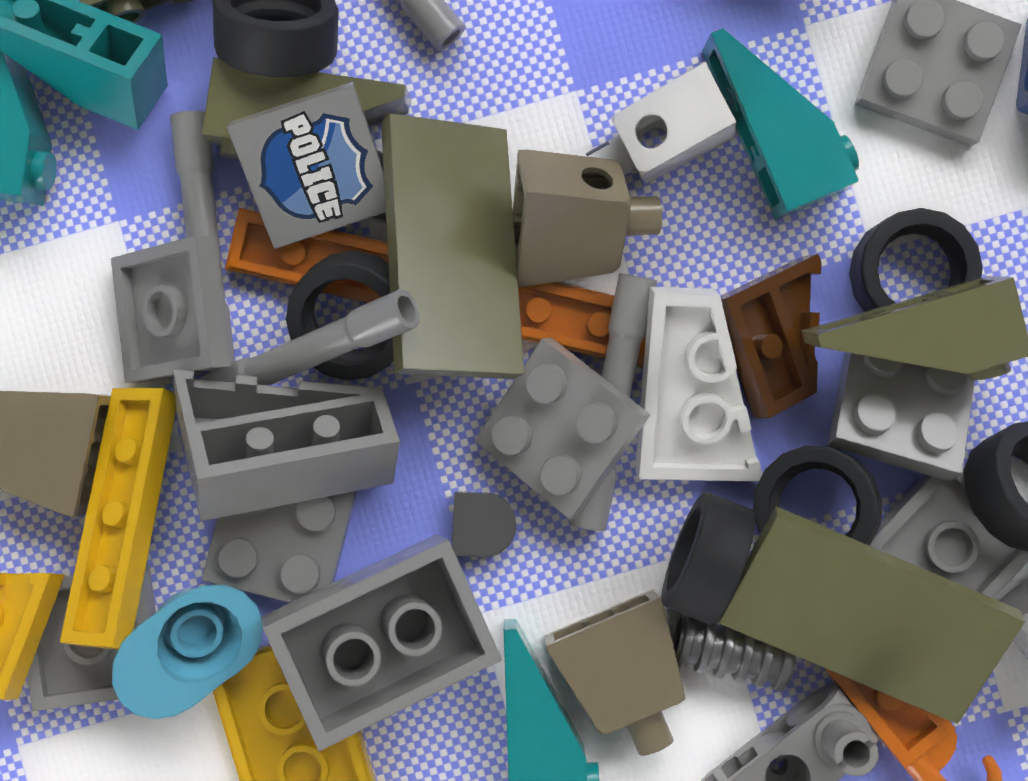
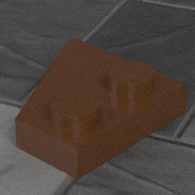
(767, 336)

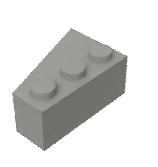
(281, 445)

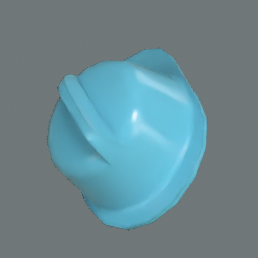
(186, 650)

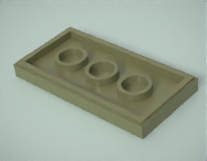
(452, 247)
(870, 616)

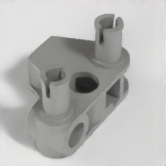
(818, 739)

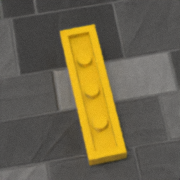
(119, 518)

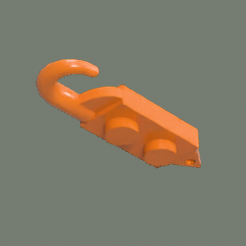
(912, 735)

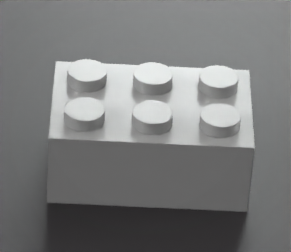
(380, 640)

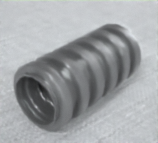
(731, 652)

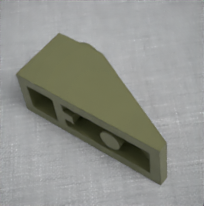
(241, 94)
(957, 329)

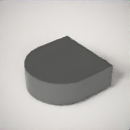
(481, 524)

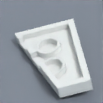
(692, 393)

